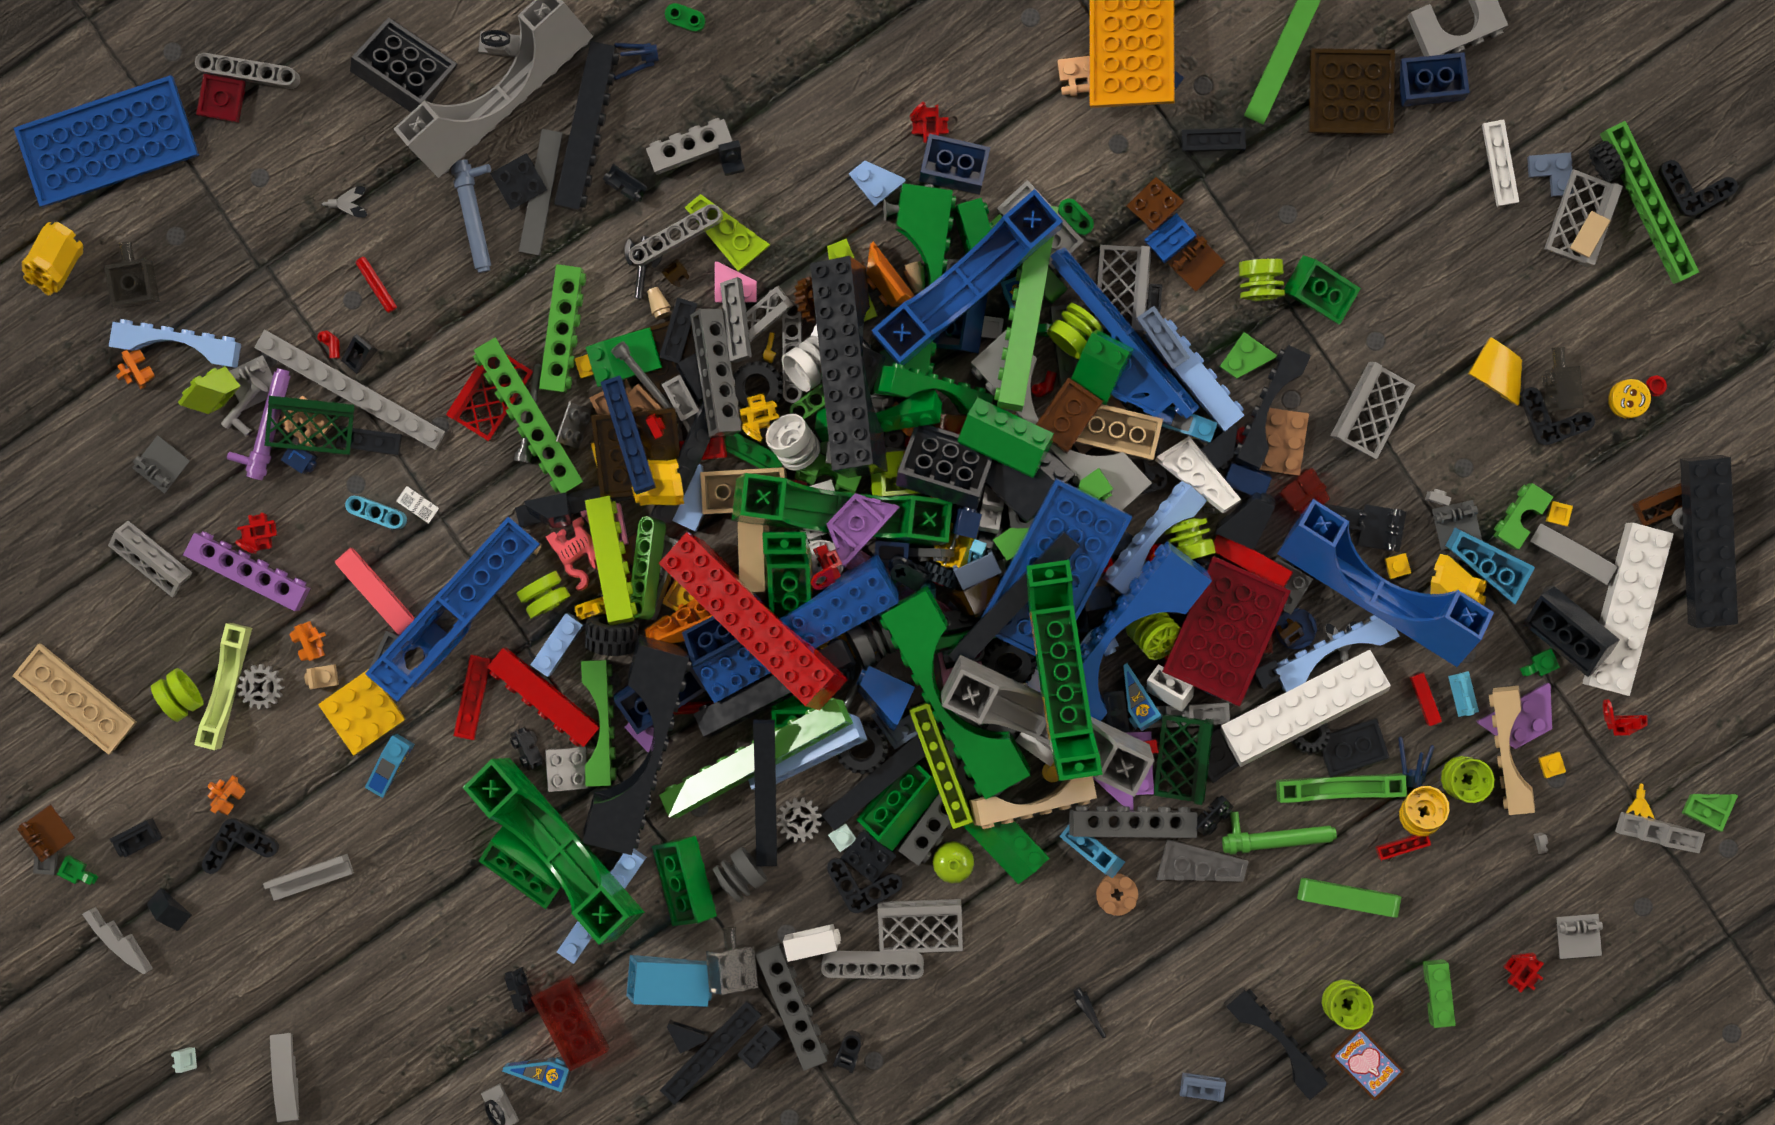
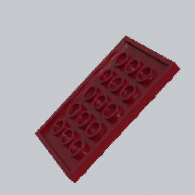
(1226, 632)

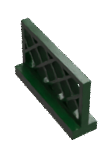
(309, 406)
(1201, 763)

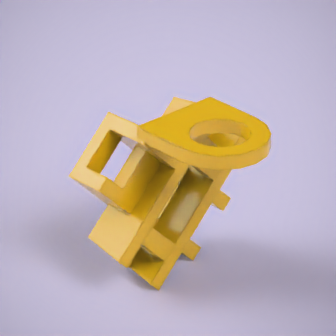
(752, 424)
(590, 608)

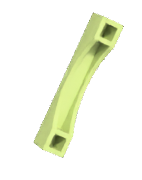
(231, 659)

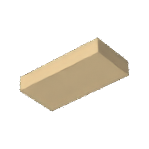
(1590, 234)

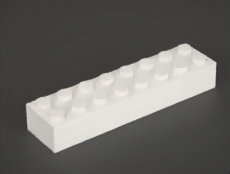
(1631, 604)
(1305, 708)

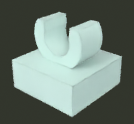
(184, 1060)

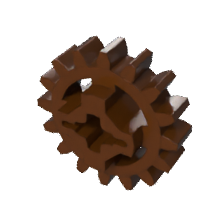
(805, 299)

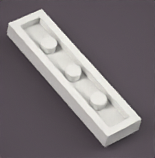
(1500, 163)

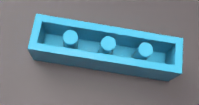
(976, 551)

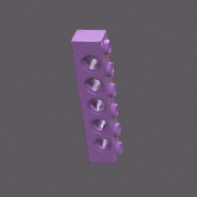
(197, 551)

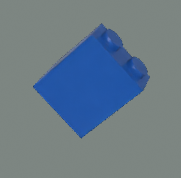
(884, 695)

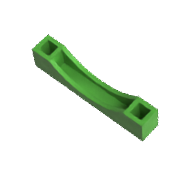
(1093, 484)
(595, 677)
(1341, 787)

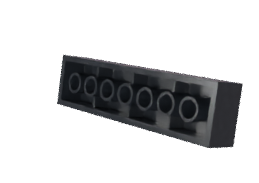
(1709, 541)

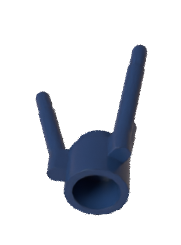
(647, 51)
(1416, 776)

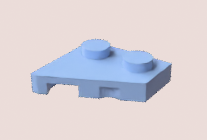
(875, 181)

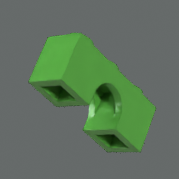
(820, 467)
(1510, 529)
(1439, 986)

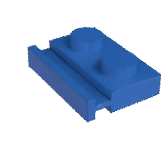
(1170, 238)

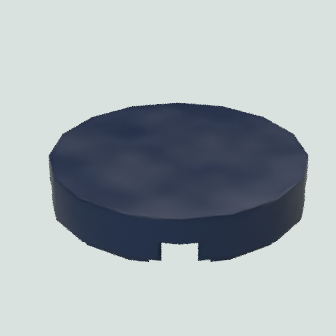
(1306, 622)

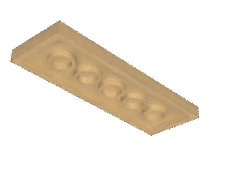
(74, 699)

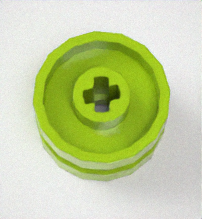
(544, 596)
(177, 695)

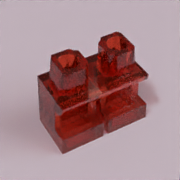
(1310, 485)

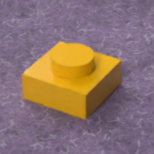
(584, 366)
(1559, 513)
(1397, 565)
(1552, 764)

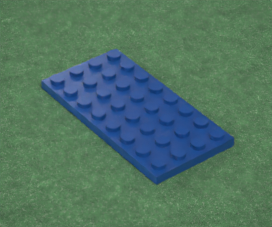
(106, 141)
(1087, 521)

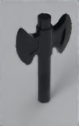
(641, 269)

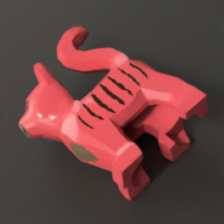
(574, 549)

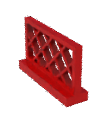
(471, 387)

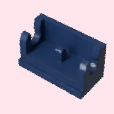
(1247, 479)

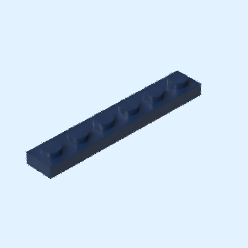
(628, 435)

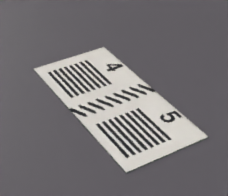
(417, 504)

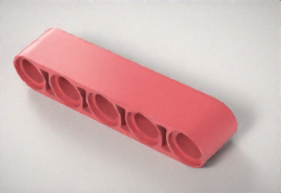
(375, 590)

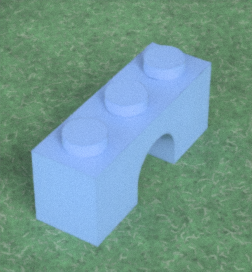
(557, 644)

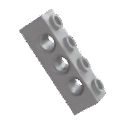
(682, 156)

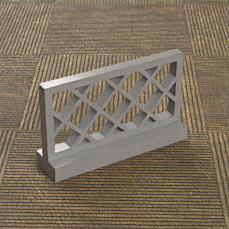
(1604, 208)
(1141, 280)
(1360, 398)
(918, 909)

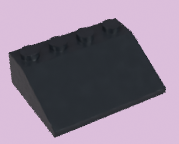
(402, 65)
(943, 467)
(1023, 492)

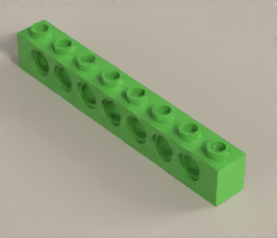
(1651, 205)
(493, 349)

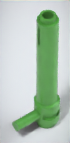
(1246, 842)

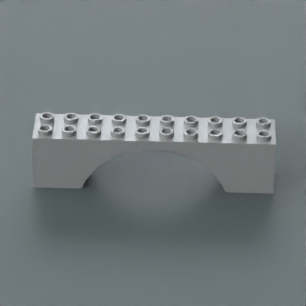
(446, 132)
(1117, 468)
(999, 700)

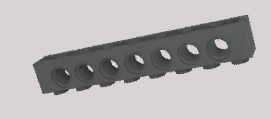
(921, 854)

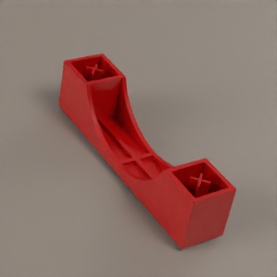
(763, 634)

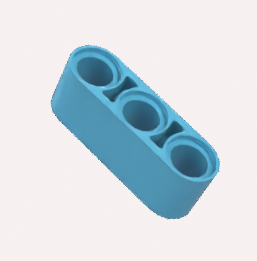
(366, 512)

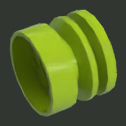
(1261, 279)
(1074, 331)
(1190, 538)
(1154, 634)
(1478, 781)
(1358, 1007)

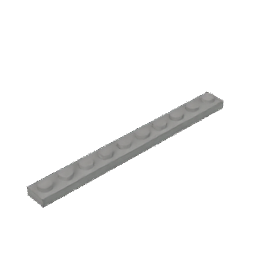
(350, 389)

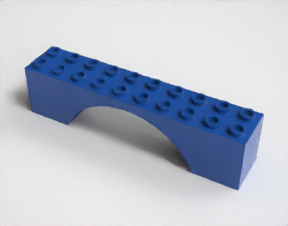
(970, 279)
(1166, 585)
(838, 608)
(1442, 623)

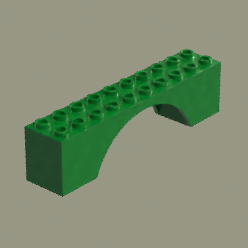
(925, 222)
(802, 507)
(988, 755)
(593, 891)

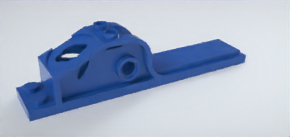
(1143, 370)
(463, 597)

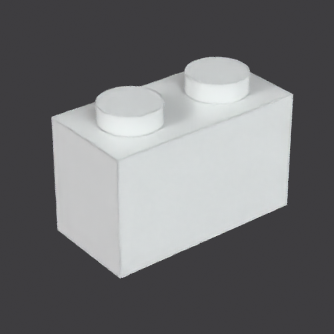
(1169, 689)

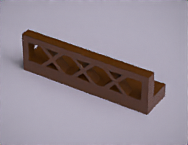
(1655, 499)

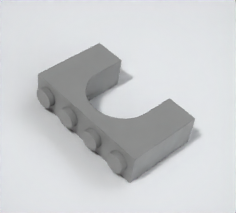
(1435, 41)

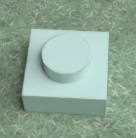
(842, 837)

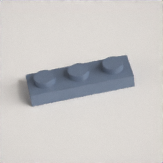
(1163, 337)

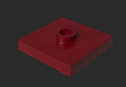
(221, 98)

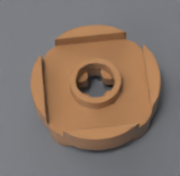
(1127, 900)

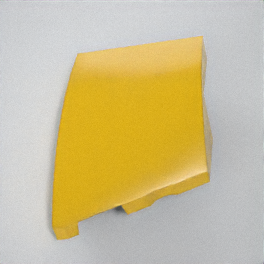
(1499, 370)

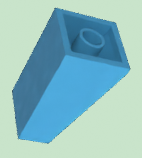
(667, 981)

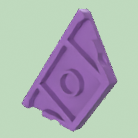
(857, 524)
(1532, 720)

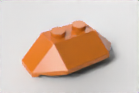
(886, 279)

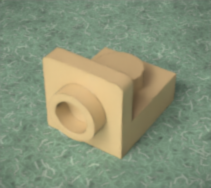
(321, 677)

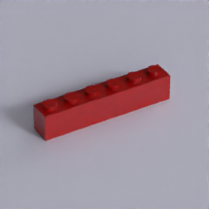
(544, 697)

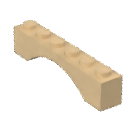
(1069, 792)
(1519, 793)

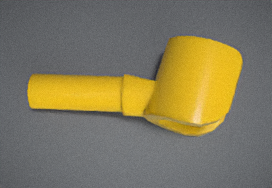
(769, 355)

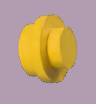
(1050, 773)

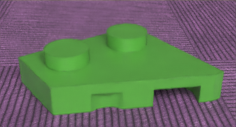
(1246, 356)
(1710, 809)

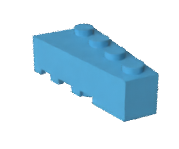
(1495, 566)

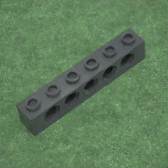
(718, 424)
(1184, 829)
(807, 1057)

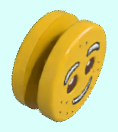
(1629, 398)

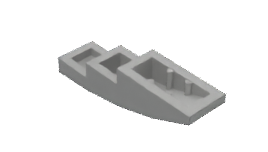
(682, 399)
(991, 511)
(1574, 554)
(1216, 711)
(1660, 832)
(124, 947)
(284, 1077)

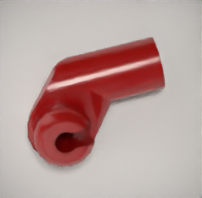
(332, 342)

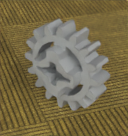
(254, 680)
(786, 822)

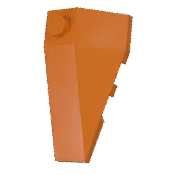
(671, 627)

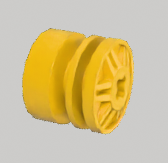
(1430, 801)

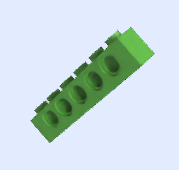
(563, 275)

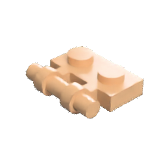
(1074, 69)
(320, 421)

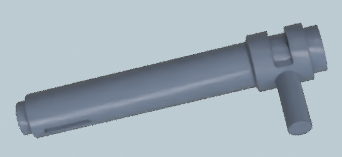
(464, 183)

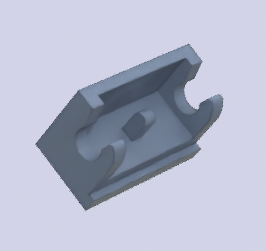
(977, 570)
(1202, 1087)

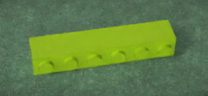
(610, 561)
(941, 765)

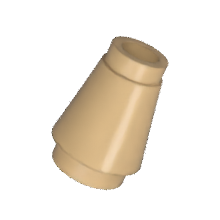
(915, 276)
(659, 305)

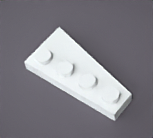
(1194, 468)

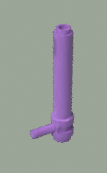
(260, 455)

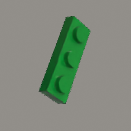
(752, 451)

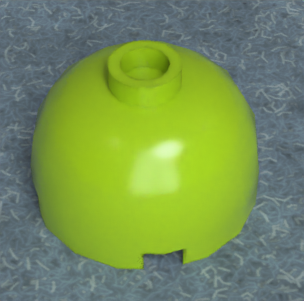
(953, 862)

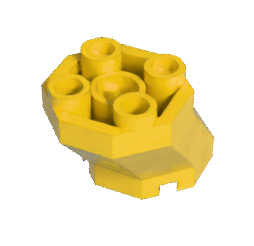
(52, 258)
(667, 482)
(1452, 577)

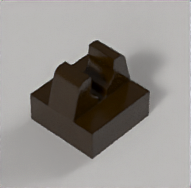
(674, 271)
(1291, 633)

